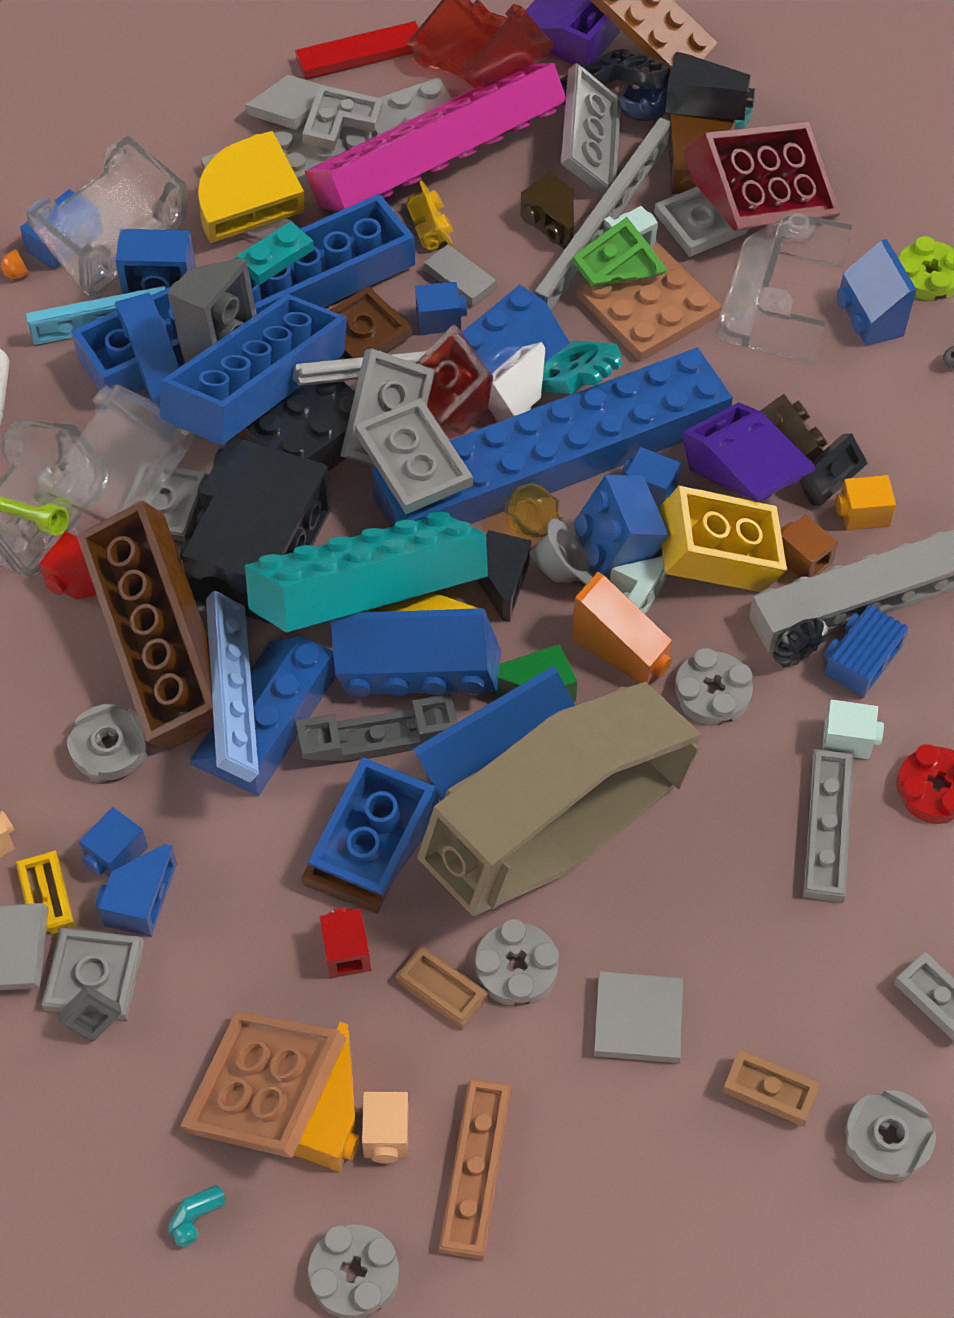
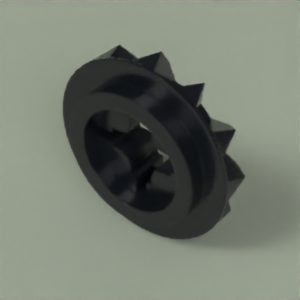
(800, 641)

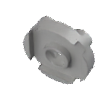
(715, 667)
(112, 762)
(519, 986)
(891, 1160)
(341, 1248)

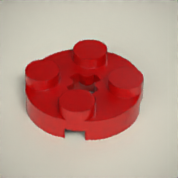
(917, 791)

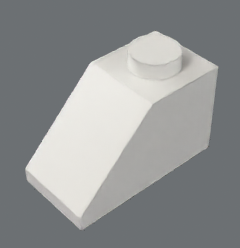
(517, 382)

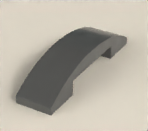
(376, 734)

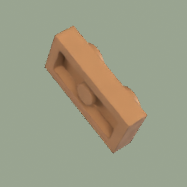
(771, 1087)

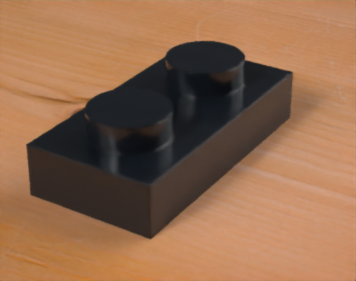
(837, 462)

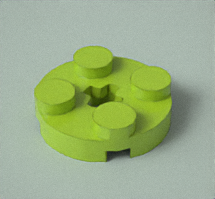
(929, 254)

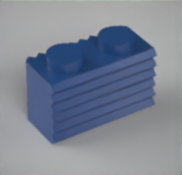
(865, 650)

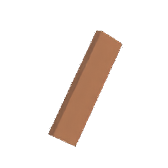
(475, 1169)

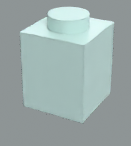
(852, 728)

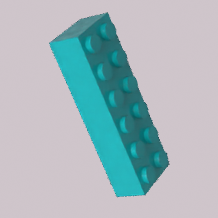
(365, 571)

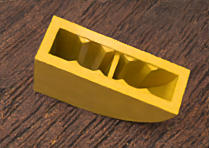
(248, 188)

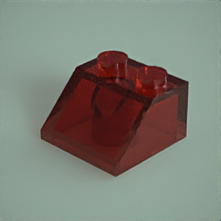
(459, 382)

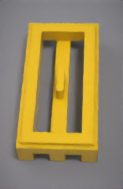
(53, 922)

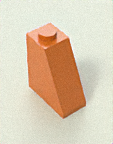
(619, 631)

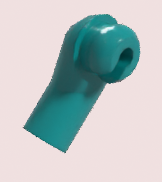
(188, 1212)

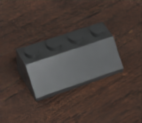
(211, 304)

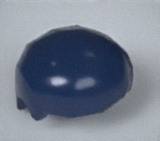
(643, 103)

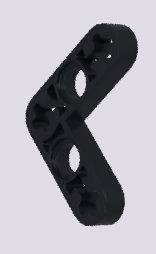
(627, 67)

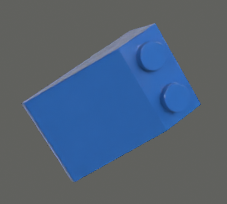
(375, 827)

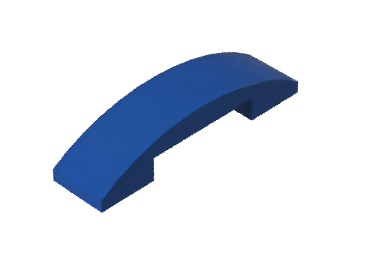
(148, 340)

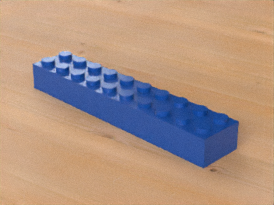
(348, 255)
(575, 436)

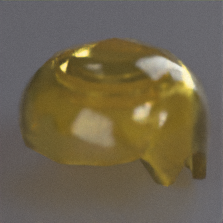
(530, 510)

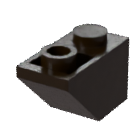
(550, 208)

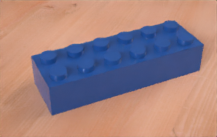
(250, 369)

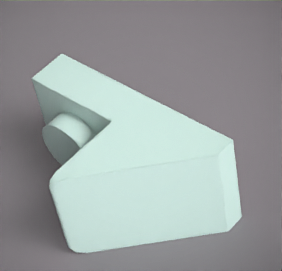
(640, 581)

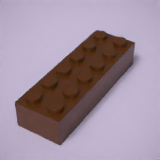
(152, 623)

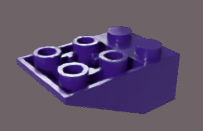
(575, 28)
(744, 453)

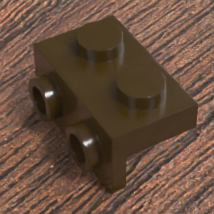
(791, 421)

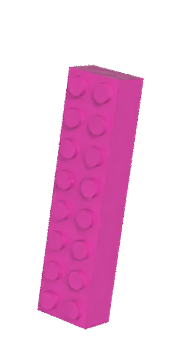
(436, 137)

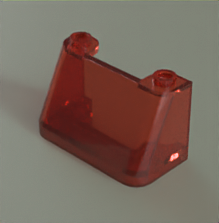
(478, 43)

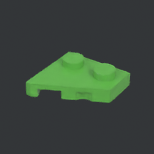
(618, 257)

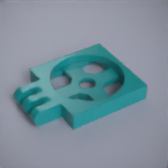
(595, 363)

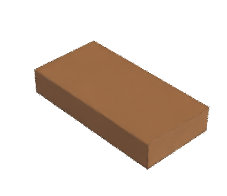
(442, 987)

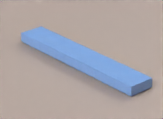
(231, 687)

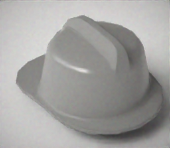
(562, 555)

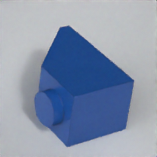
(137, 891)

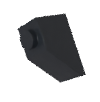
(507, 567)

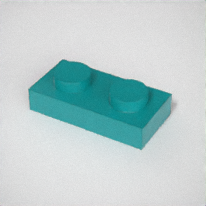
(276, 252)

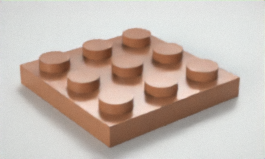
(652, 310)
(264, 1083)

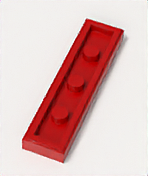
(356, 50)

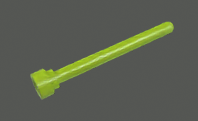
(49, 517)

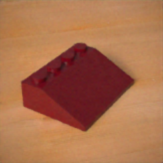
(762, 174)

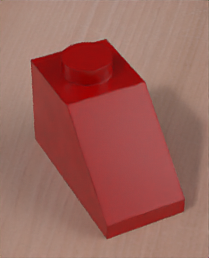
(66, 569)

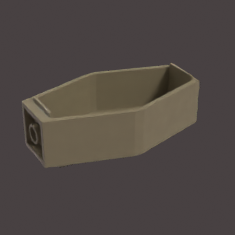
(557, 796)

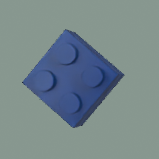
(152, 258)
(620, 524)

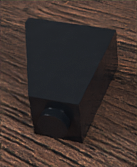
(708, 89)

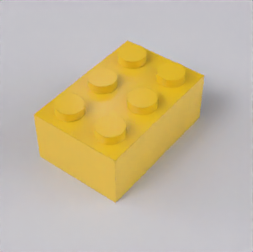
(722, 539)

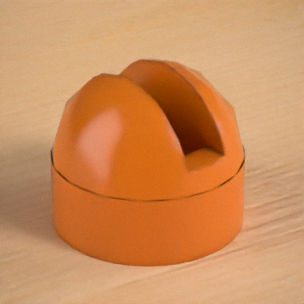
(13, 265)

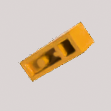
(332, 1127)

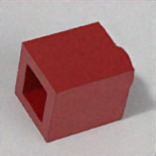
(345, 942)

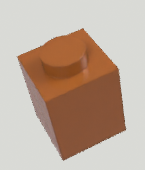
(807, 547)

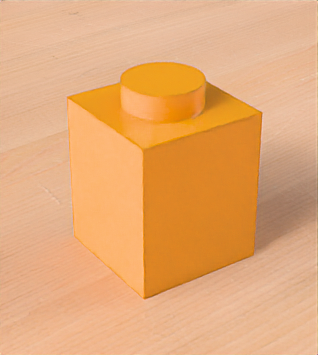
(866, 502)

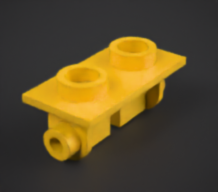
(427, 207)

